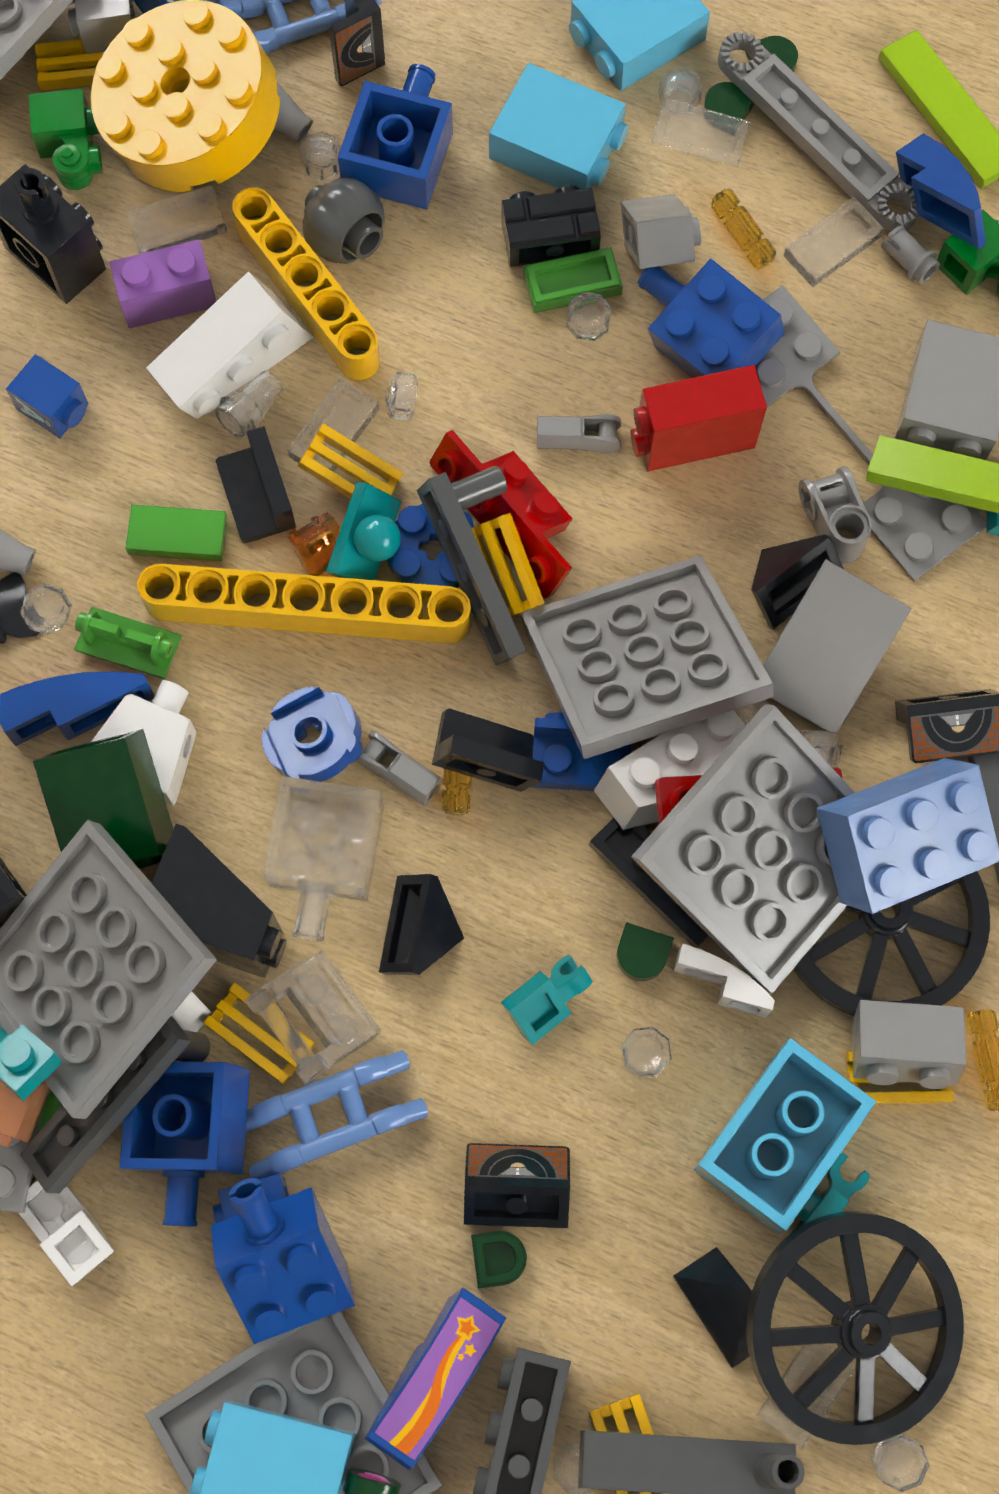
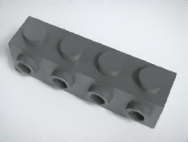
(526, 1426)

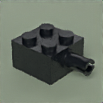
(49, 233)

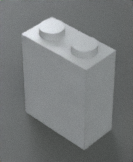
(953, 392)

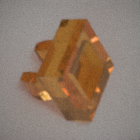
(315, 543)

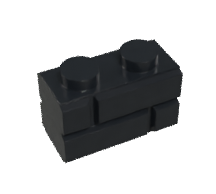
(549, 225)

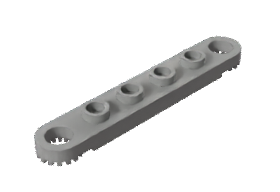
(818, 130)

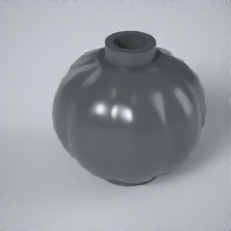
(345, 215)

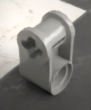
(836, 505)

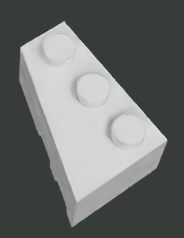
(228, 346)
(630, 783)

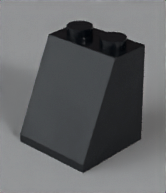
(218, 906)

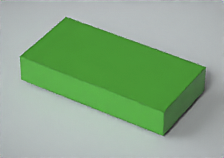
(560, 280)
(176, 532)

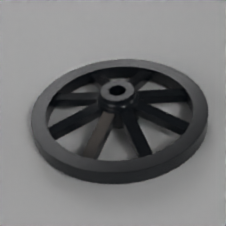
(884, 929)
(847, 1326)

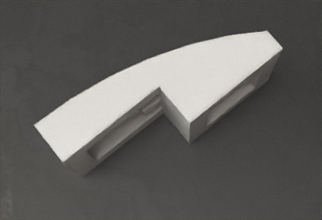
(737, 988)
(66, 1231)

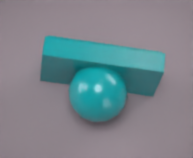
(366, 534)

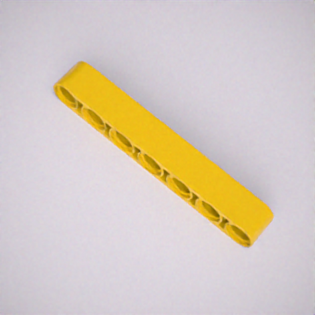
(286, 589)

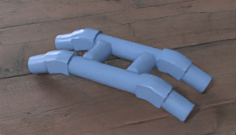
(284, 31)
(360, 1125)

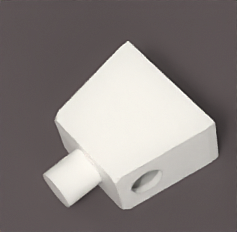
(166, 731)

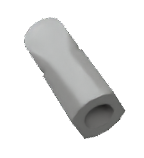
(568, 433)
(403, 771)

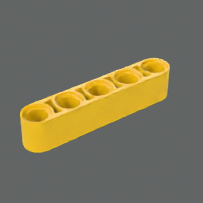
(301, 265)

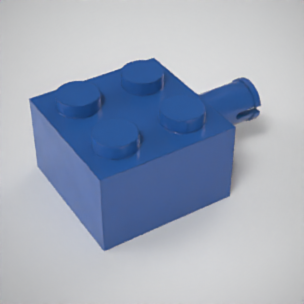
(398, 139)
(710, 321)
(188, 1128)
(279, 1261)

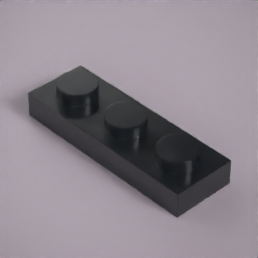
(616, 848)

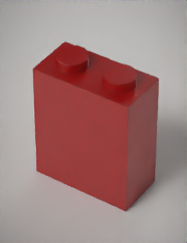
(698, 418)

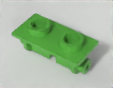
(126, 642)

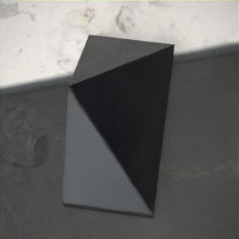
(787, 573)
(418, 926)
(719, 1301)

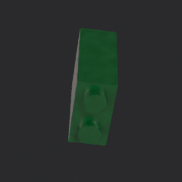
(110, 785)

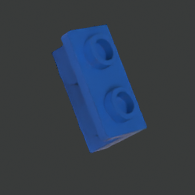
(562, 759)

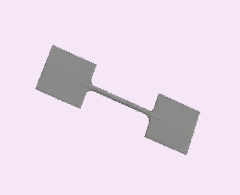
(910, 526)

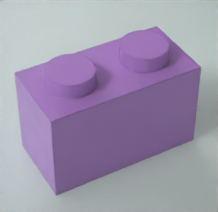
(163, 283)

